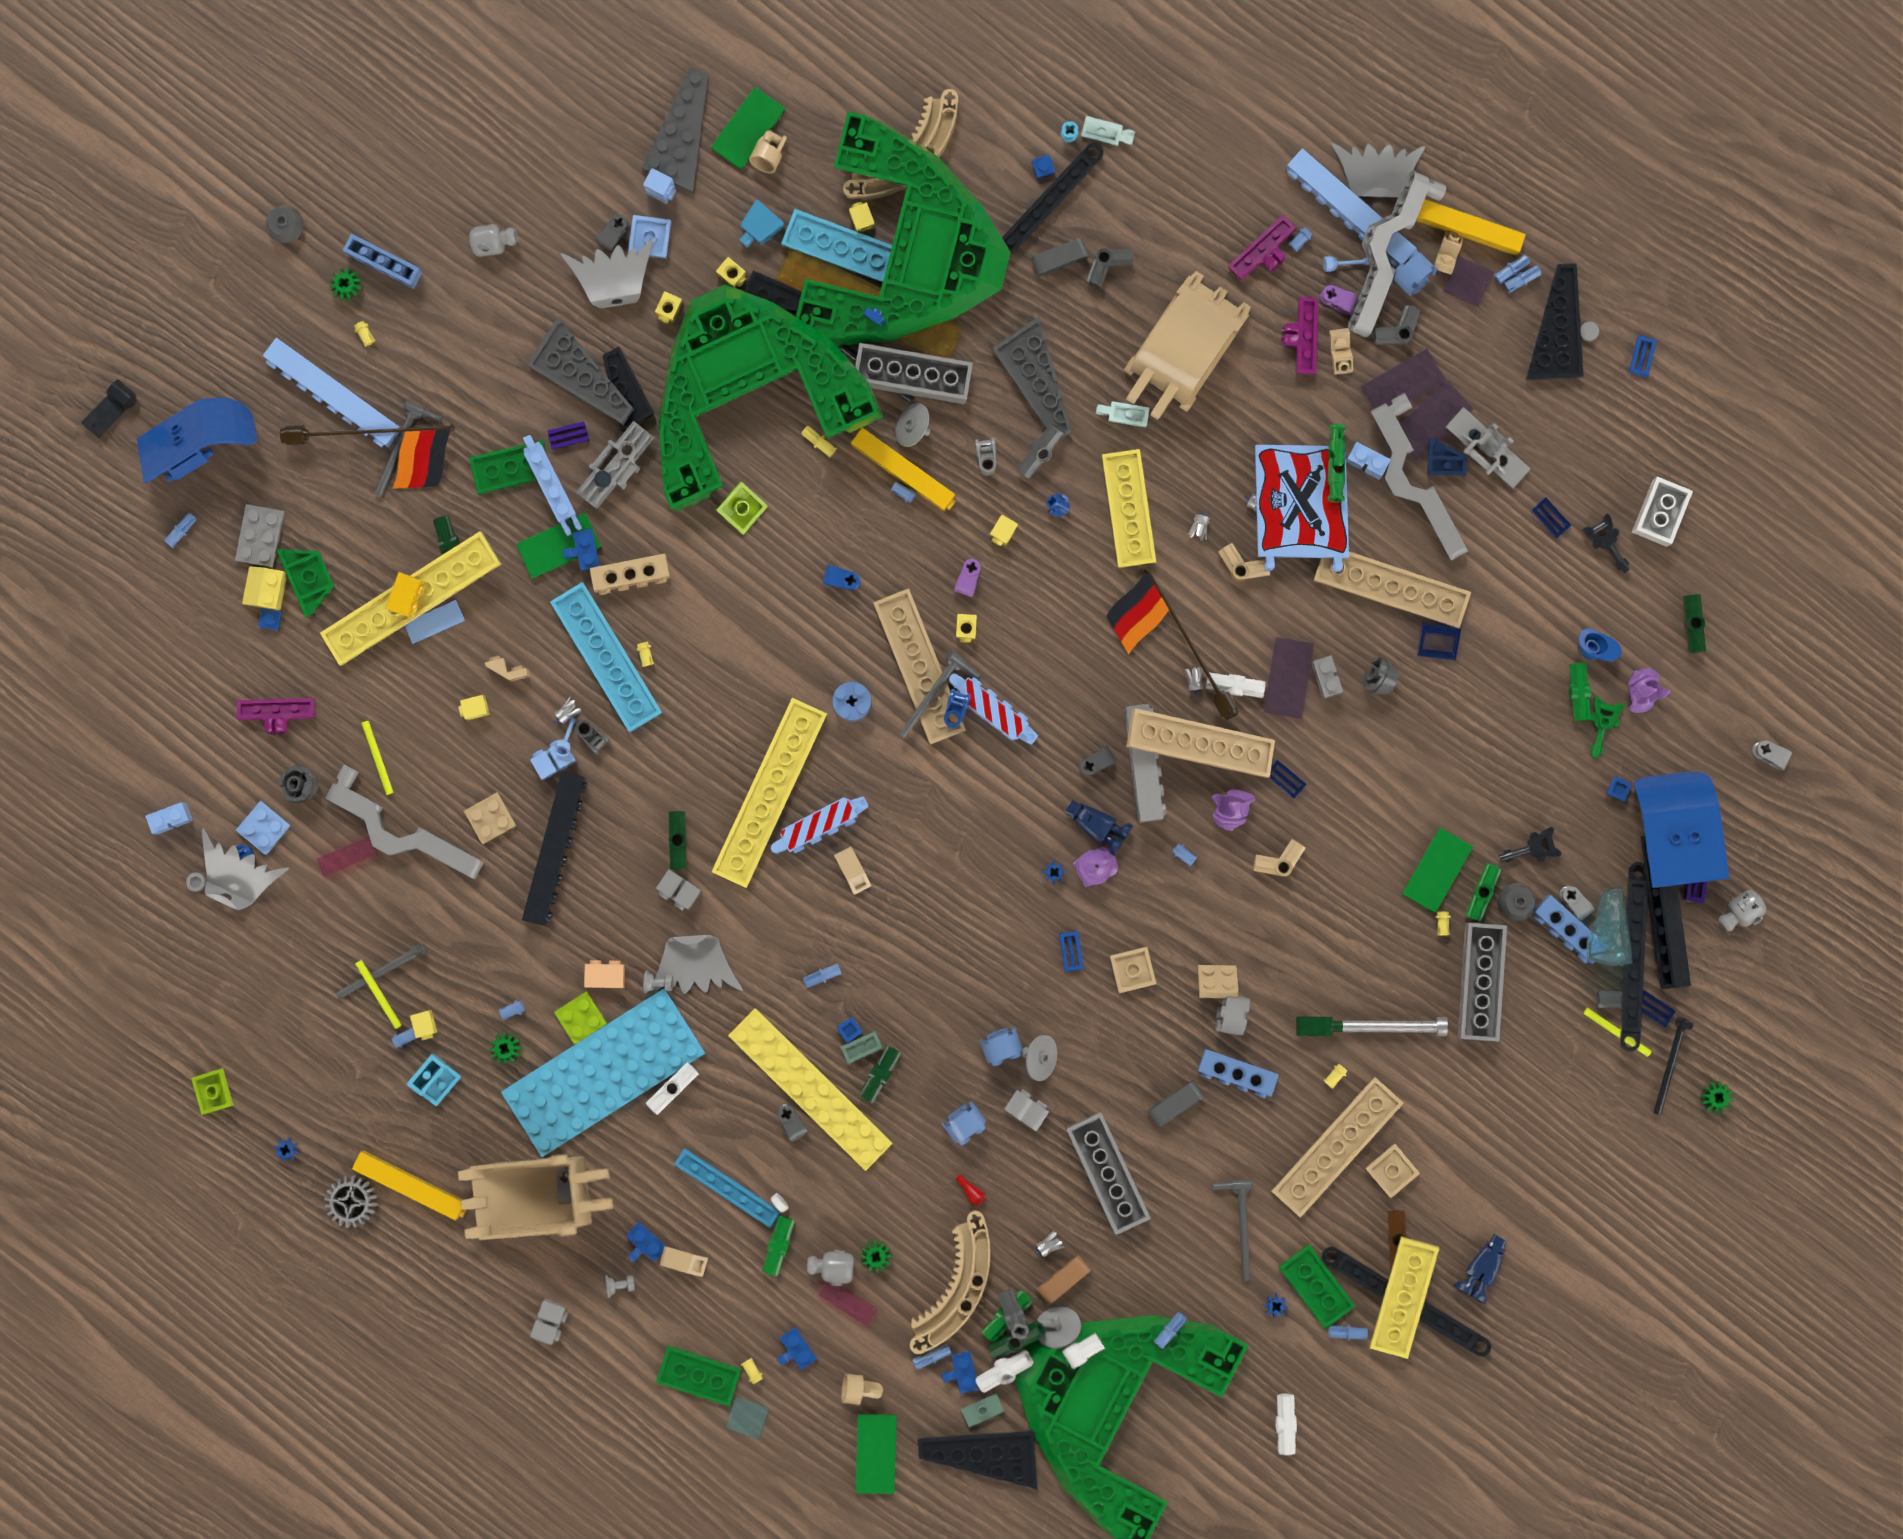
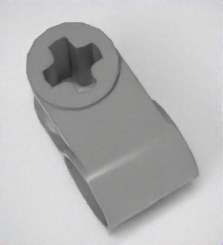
(986, 453)
(1774, 755)
(1578, 905)

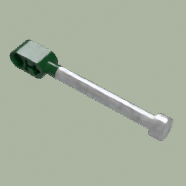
(1326, 1026)

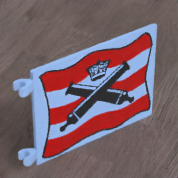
(1295, 507)

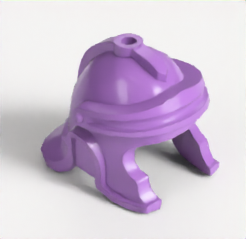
(1645, 689)
(1232, 808)
(1089, 873)

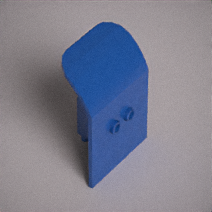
(179, 440)
(1682, 828)

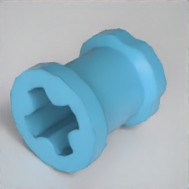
(1068, 126)

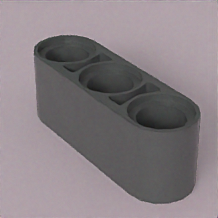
(1060, 257)
(1175, 1103)

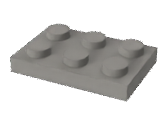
(259, 536)

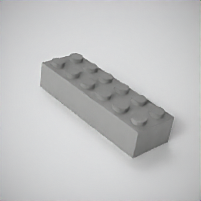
(914, 373)
(1145, 778)
(1482, 982)
(1108, 1173)

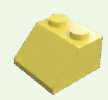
(264, 588)

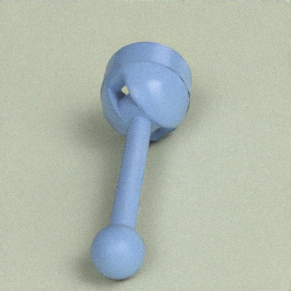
(1331, 263)
(562, 747)

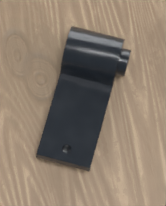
(118, 399)

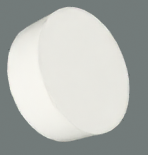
(779, 1202)

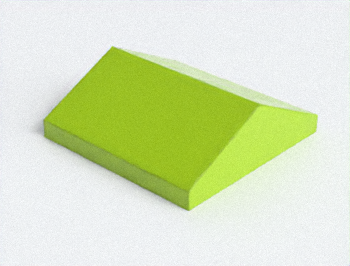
(741, 507)
(212, 1091)

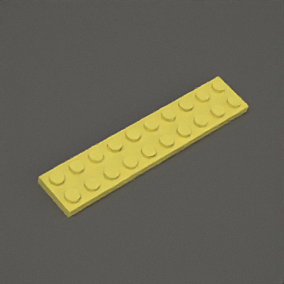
(442, 580)
(769, 792)
(810, 1089)

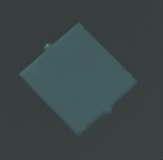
(747, 1417)

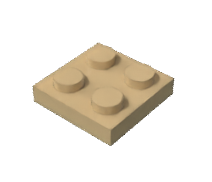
(490, 818)
(1132, 969)
(1217, 981)
(1392, 1170)

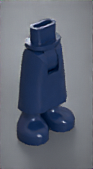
(1098, 825)
(1483, 1269)

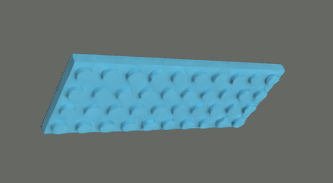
(603, 1072)

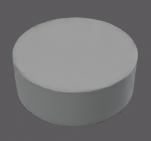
(1589, 331)
(196, 882)

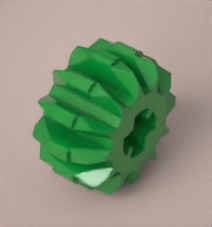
(346, 277)
(499, 1051)
(1723, 1095)
(869, 1257)

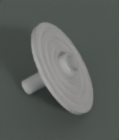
(912, 425)
(1040, 1057)
(1061, 1327)

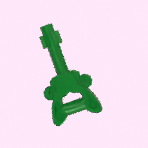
(1603, 722)

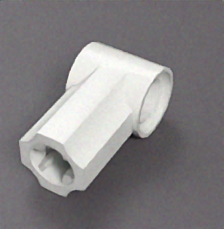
(1079, 1352)

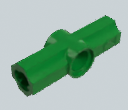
(1579, 691)
(1487, 880)
(778, 1245)
(998, 1323)

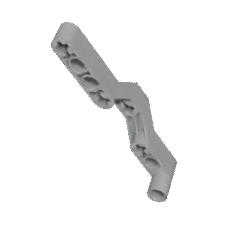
(1375, 244)
(1399, 484)
(389, 843)

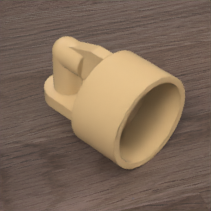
(765, 156)
(855, 1387)

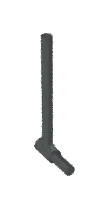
(414, 412)
(954, 662)
(418, 949)
(1240, 1187)

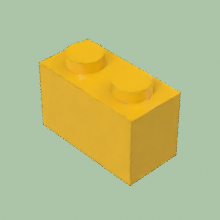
(405, 595)

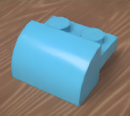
(434, 1079)

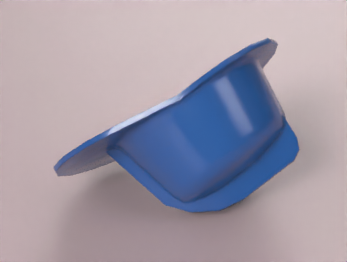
(1596, 645)

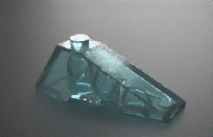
(1610, 931)

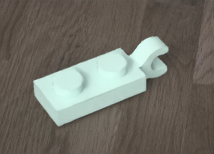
(1106, 131)
(1125, 413)

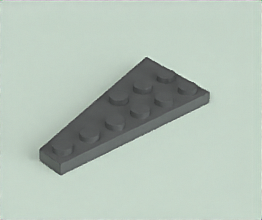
(679, 138)
(571, 367)
(1032, 370)

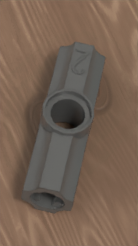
(1045, 443)

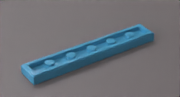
(727, 1187)

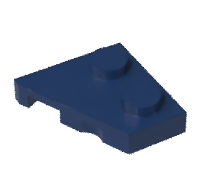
(1444, 459)

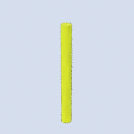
(377, 758)
(378, 994)
(1614, 1030)

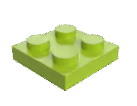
(580, 1017)

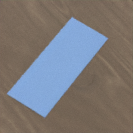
(434, 621)

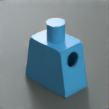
(760, 225)

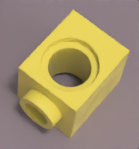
(861, 217)
(727, 266)
(668, 299)
(1003, 531)
(966, 619)
(474, 707)
(423, 1025)

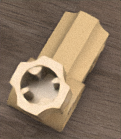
(1233, 560)
(1289, 856)

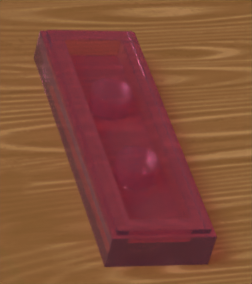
(346, 856)
(848, 1303)

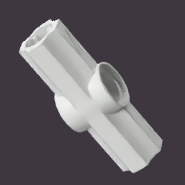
(1237, 685)
(663, 1097)
(1004, 1371)
(1286, 1424)

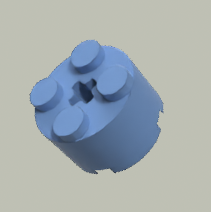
(1414, 273)
(859, 693)
(1001, 1045)
(964, 1123)

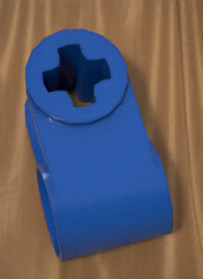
(838, 578)
(957, 705)

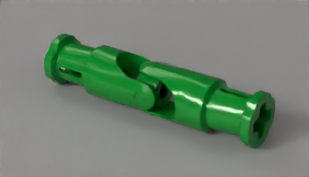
(1336, 451)

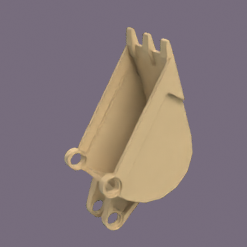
(1186, 344)
(523, 1201)

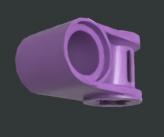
(1341, 300)
(967, 581)

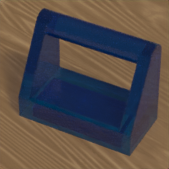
(1438, 631)

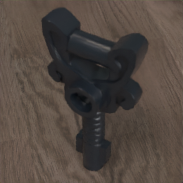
(1607, 540)
(1534, 847)

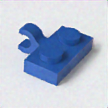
(584, 549)
(645, 1242)
(797, 1349)
(963, 1372)

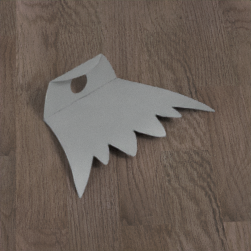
(1377, 174)
(614, 279)
(234, 876)
(695, 960)

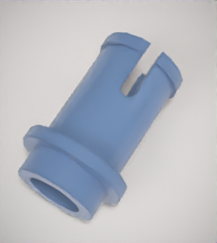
(1300, 239)
(903, 492)
(1184, 854)
(511, 1010)
(403, 1038)

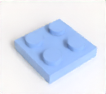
(645, 229)
(263, 827)

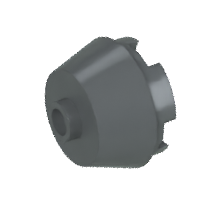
(284, 224)
(1381, 677)
(298, 784)
(1517, 901)

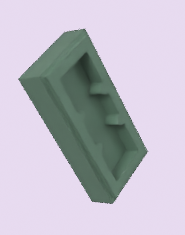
(861, 1047)
(982, 1410)

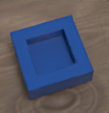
(1043, 166)
(875, 316)
(270, 619)
(1618, 788)
(849, 1029)

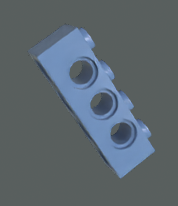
(382, 261)
(1543, 913)
(1267, 1078)

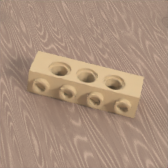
(600, 573)

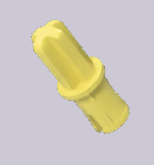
(818, 441)

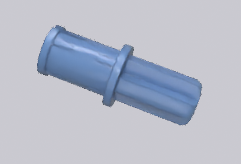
(1511, 269)
(1522, 278)
(180, 530)
(822, 975)
(1170, 1330)
(1348, 1332)
(931, 1356)

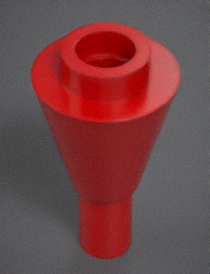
(973, 1193)

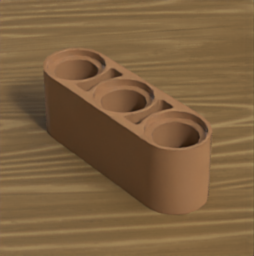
(1063, 1279)

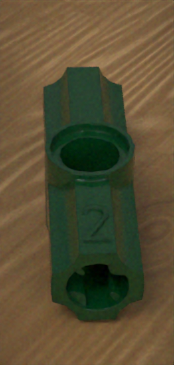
(445, 533)
(1693, 610)
(677, 826)
(880, 1074)
(1008, 1345)

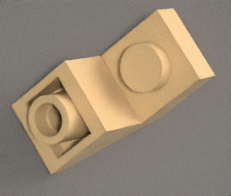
(1448, 252)
(1340, 351)
(500, 666)
(852, 870)
(683, 1261)

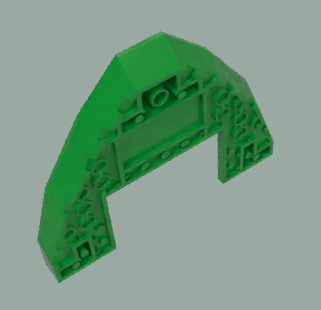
(941, 254)
(729, 349)
(1083, 1407)

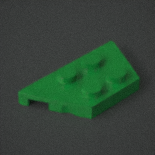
(308, 577)

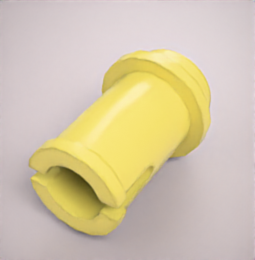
(364, 333)
(645, 654)
(1443, 923)
(1335, 1076)
(752, 1371)

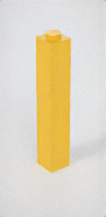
(1471, 227)
(903, 470)
(409, 1185)

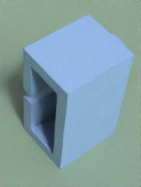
(659, 186)
(1363, 455)
(549, 763)
(176, 815)

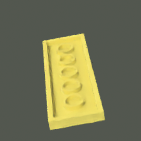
(1128, 508)
(1404, 1297)

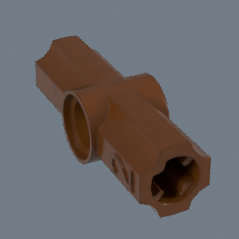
(1396, 1227)

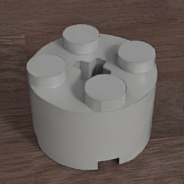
(1232, 1015)

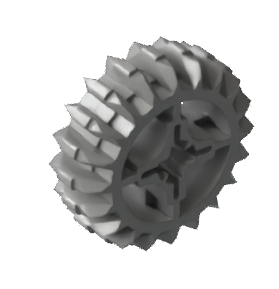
(350, 1209)

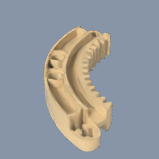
(932, 133)
(948, 1315)

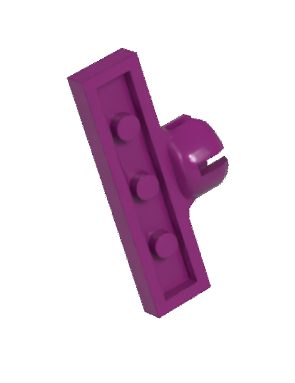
(1264, 250)
(1303, 335)
(276, 712)

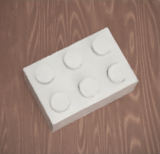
(1662, 511)

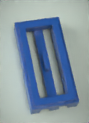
(1635, 353)
(1068, 935)

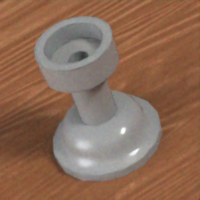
(649, 982)
(611, 1286)

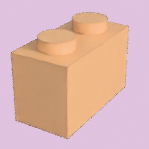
(604, 975)

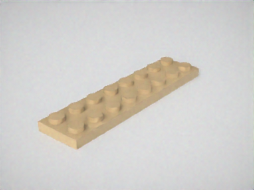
(1396, 588)
(916, 661)
(1200, 743)
(1337, 1147)

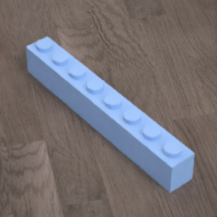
(1344, 203)
(330, 391)

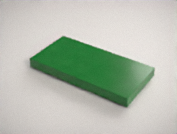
(746, 127)
(502, 469)
(545, 550)
(1437, 870)
(1316, 1286)
(698, 1375)
(876, 1453)

